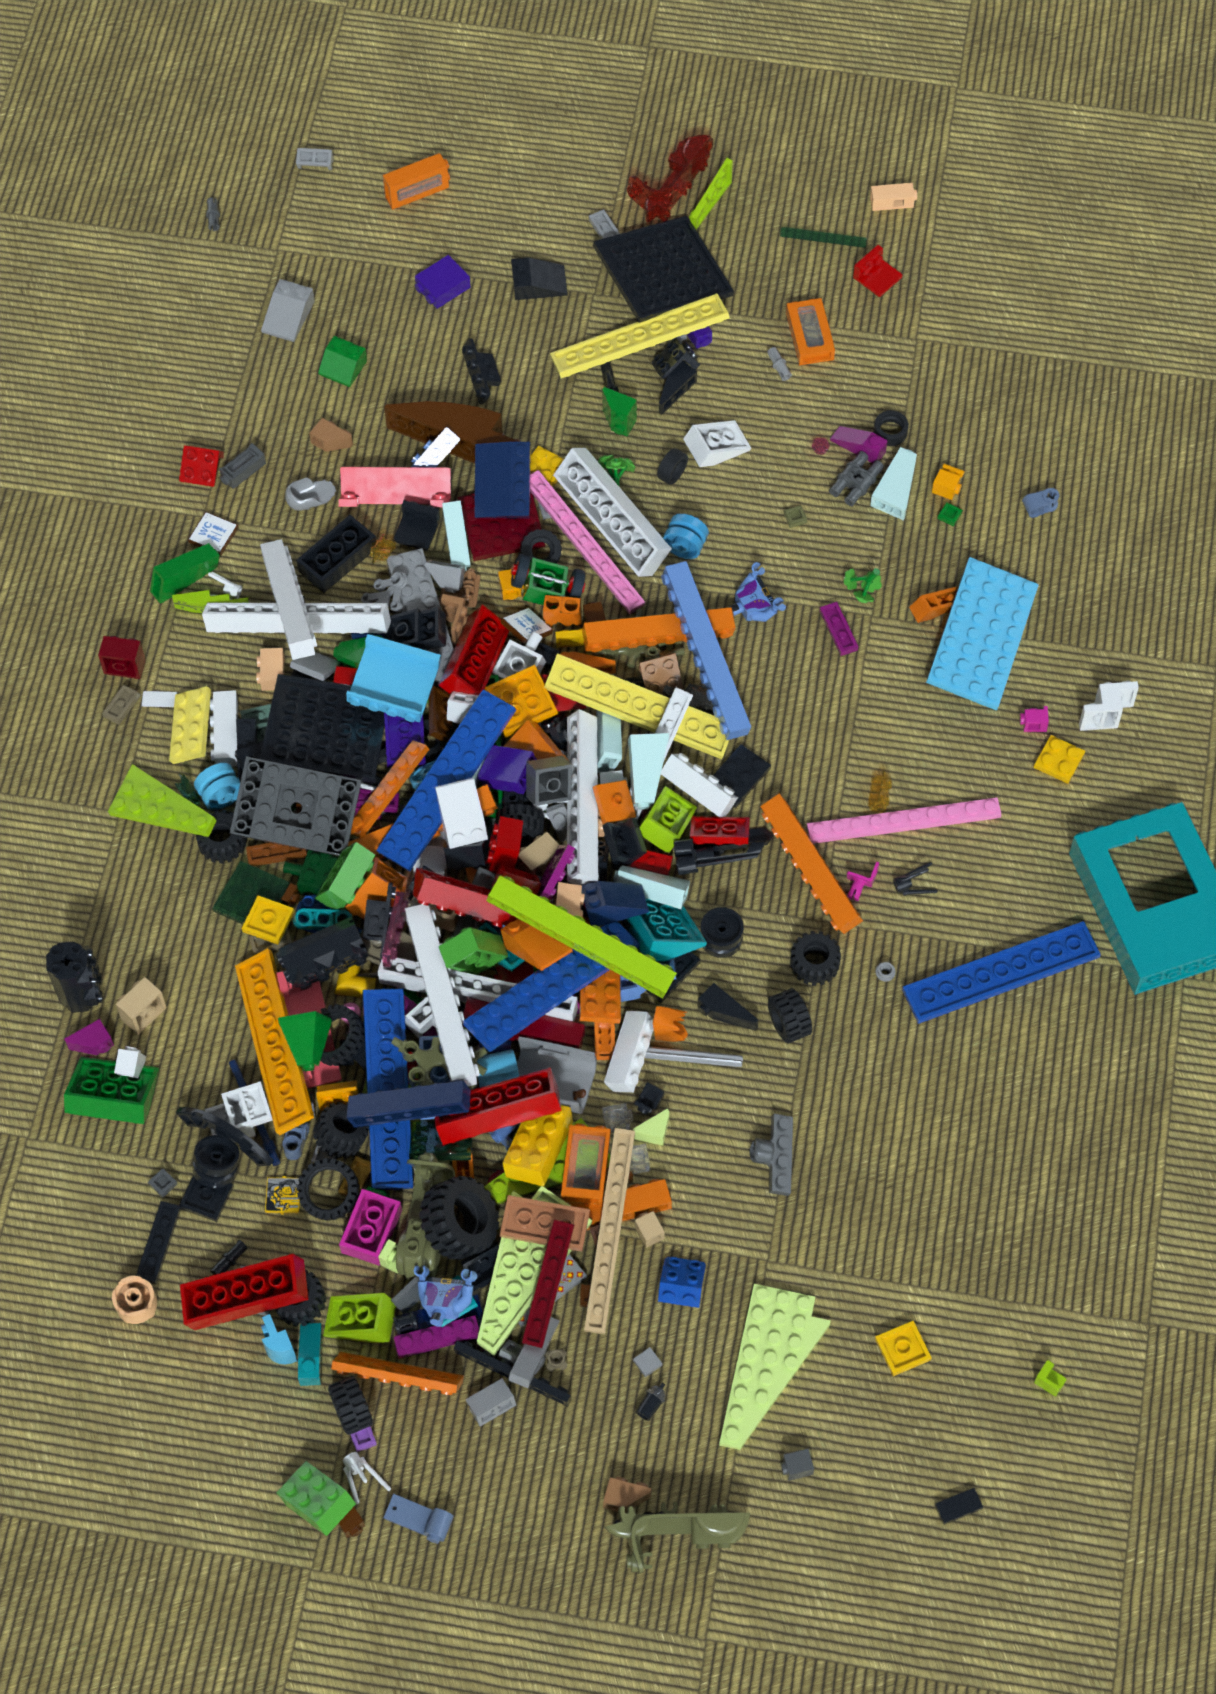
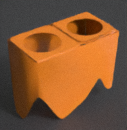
(565, 605)
(666, 1025)

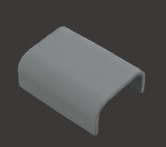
(571, 1067)

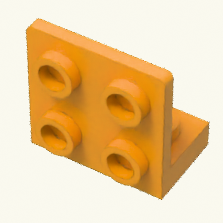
(335, 1093)

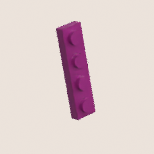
(436, 1337)

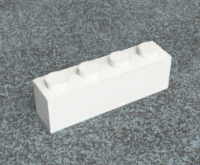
(224, 722)
(699, 785)
(629, 1052)

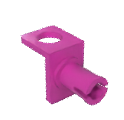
(860, 881)

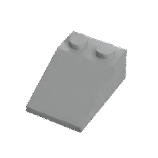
(288, 310)

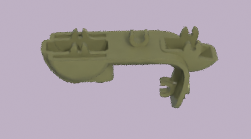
(412, 1245)
(705, 1529)

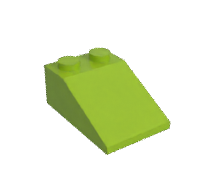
(667, 819)
(360, 1318)

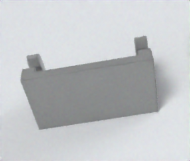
(314, 157)
(491, 1402)

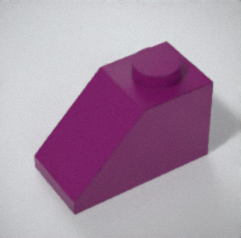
(90, 1039)

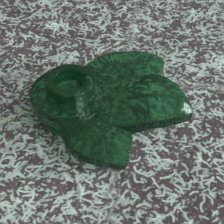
(188, 790)

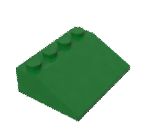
(103, 1094)

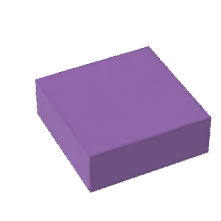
(363, 1439)

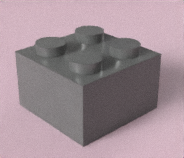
(548, 780)

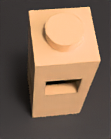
(892, 196)

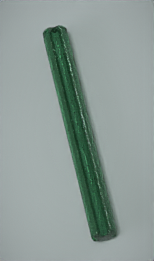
(824, 237)

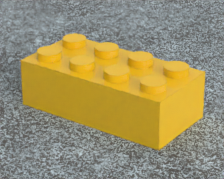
(537, 1147)

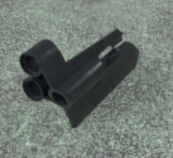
(693, 855)

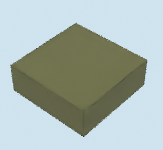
(795, 516)

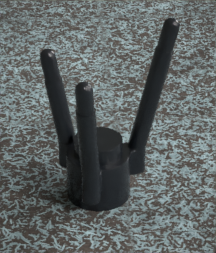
(903, 882)

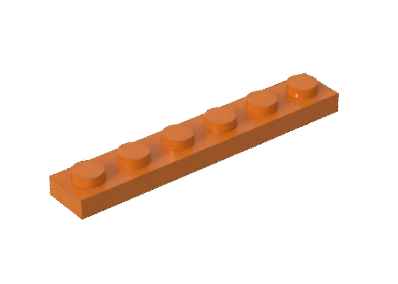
(388, 788)

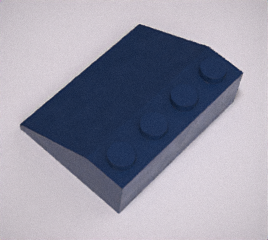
(502, 480)

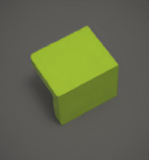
(1050, 1379)

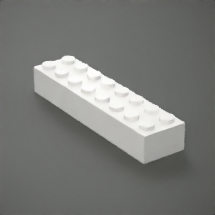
(612, 512)

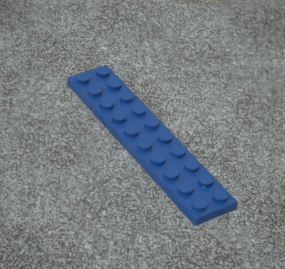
(455, 763)
(1000, 972)
(539, 994)
(385, 1072)

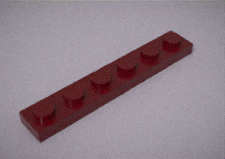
(548, 1284)

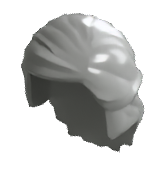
(307, 494)

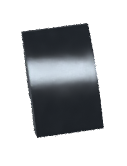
(419, 628)

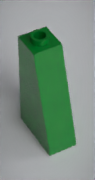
(182, 571)

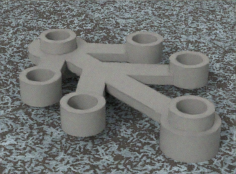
(395, 584)

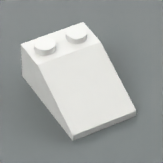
(716, 442)
(461, 813)

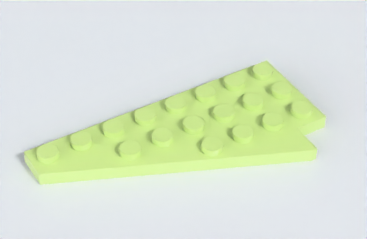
(513, 1283)
(772, 1349)

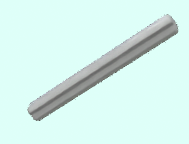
(694, 1056)

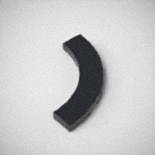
(202, 1119)

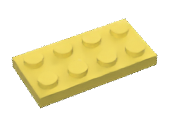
(190, 725)

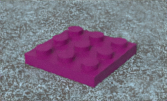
(555, 870)

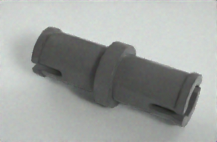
(212, 214)

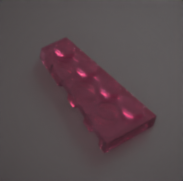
(395, 929)

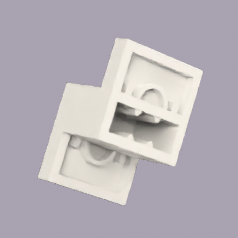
(1108, 705)
(243, 1108)

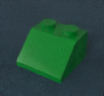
(342, 361)
(619, 411)

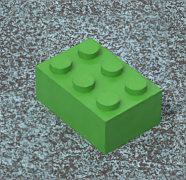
(345, 876)
(473, 951)
(316, 1498)

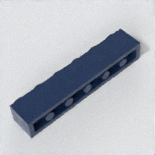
(408, 1103)

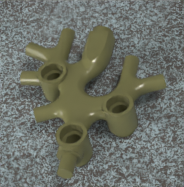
(649, 652)
(429, 1059)

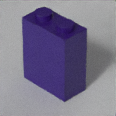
(442, 282)
(505, 769)

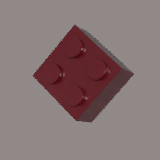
(122, 657)

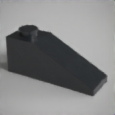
(677, 384)
(724, 1008)

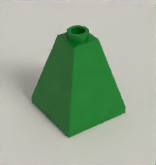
(350, 652)
(306, 1037)

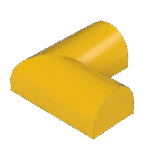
(352, 984)

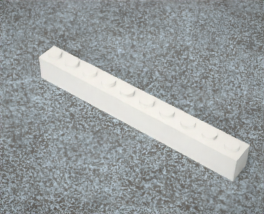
(289, 599)
(323, 617)
(582, 808)
(407, 975)
(440, 995)

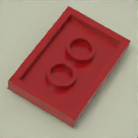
(720, 830)

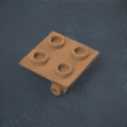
(469, 589)
(661, 672)

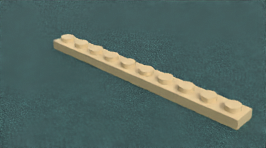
(609, 1231)

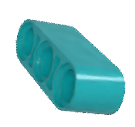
(312, 917)

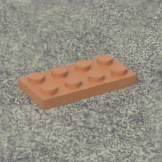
(533, 1220)

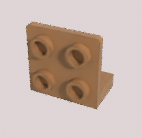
(455, 613)

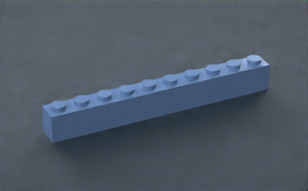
(706, 651)

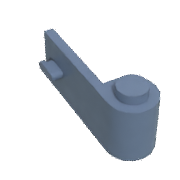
(419, 1518)

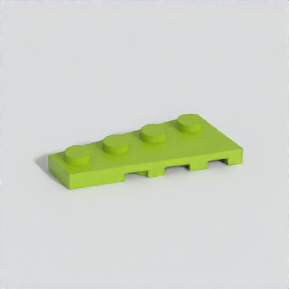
(713, 193)

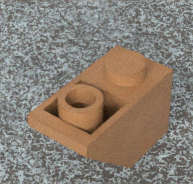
(330, 437)
(625, 1494)

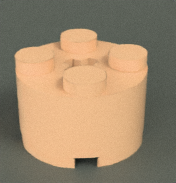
(130, 1310)

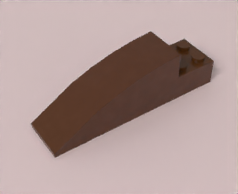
(429, 418)

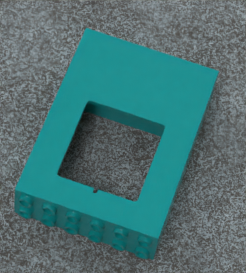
(1164, 940)

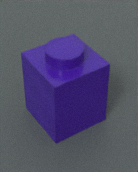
(701, 337)

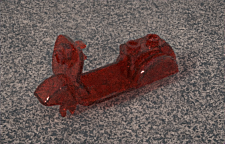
(687, 163)

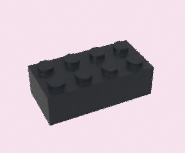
(336, 553)

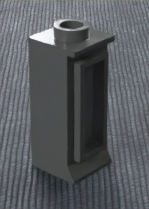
(242, 466)

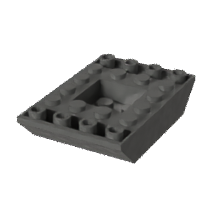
(266, 802)

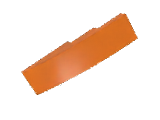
(604, 1040)

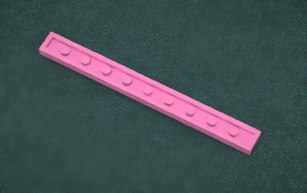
(585, 543)
(904, 820)

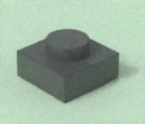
(162, 1183)

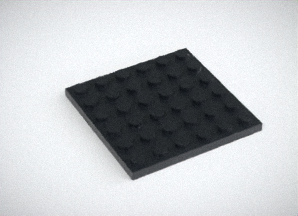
(662, 267)
(321, 731)

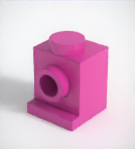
(1035, 720)

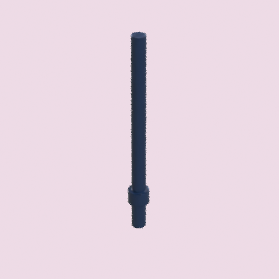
(268, 1144)

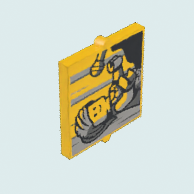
(282, 1195)

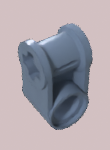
(1040, 503)
(295, 1137)

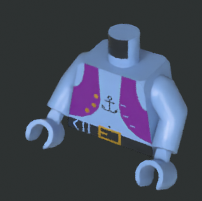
(754, 599)
(444, 1297)

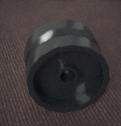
(722, 931)
(215, 1161)

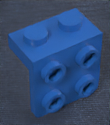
(681, 1282)

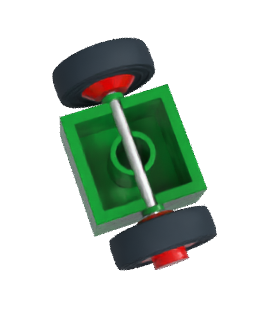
(544, 579)

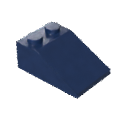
(613, 901)

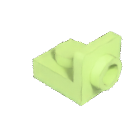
(388, 1256)

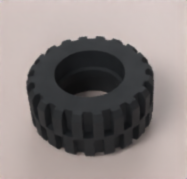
(441, 1224)

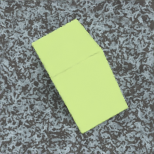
(653, 1129)

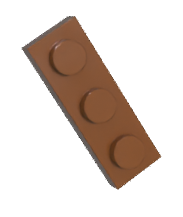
(272, 853)

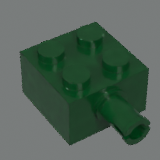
(311, 872)

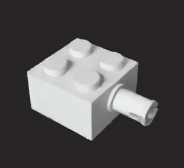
(519, 657)

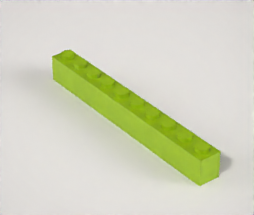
(581, 936)

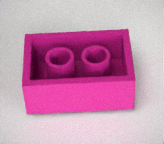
(370, 1226)

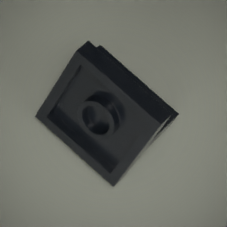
(624, 842)

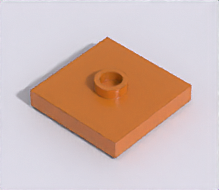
(614, 801)

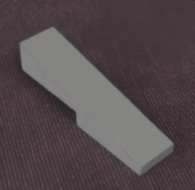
(530, 1358)

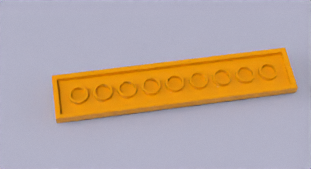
(280, 1074)

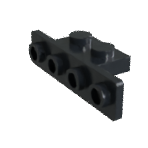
(481, 370)
(377, 917)
(483, 1264)

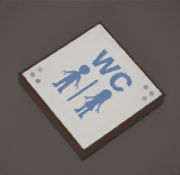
(214, 531)
(525, 622)

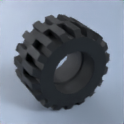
(532, 821)
(225, 849)
(815, 944)
(790, 1015)
(332, 1139)
(308, 1309)
(350, 1405)

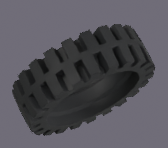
(353, 1039)
(306, 1178)

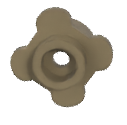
(552, 1355)

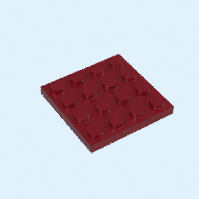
(496, 535)

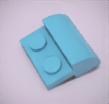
(500, 1067)
(277, 1344)

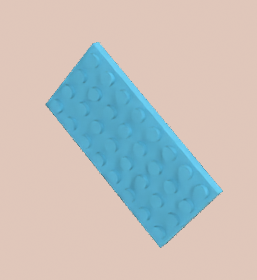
(982, 633)

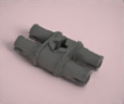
(856, 478)

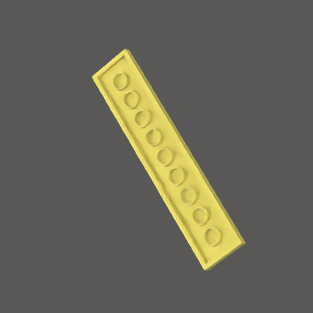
(639, 336)
(632, 704)

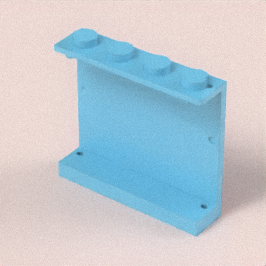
(394, 678)

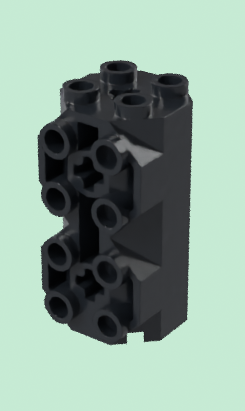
(321, 953)
(75, 976)

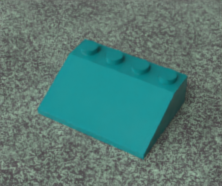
(665, 931)

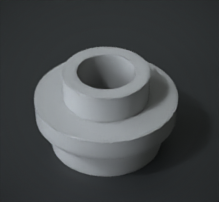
(885, 966)

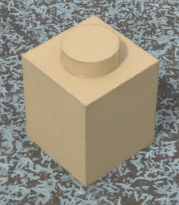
(649, 1228)

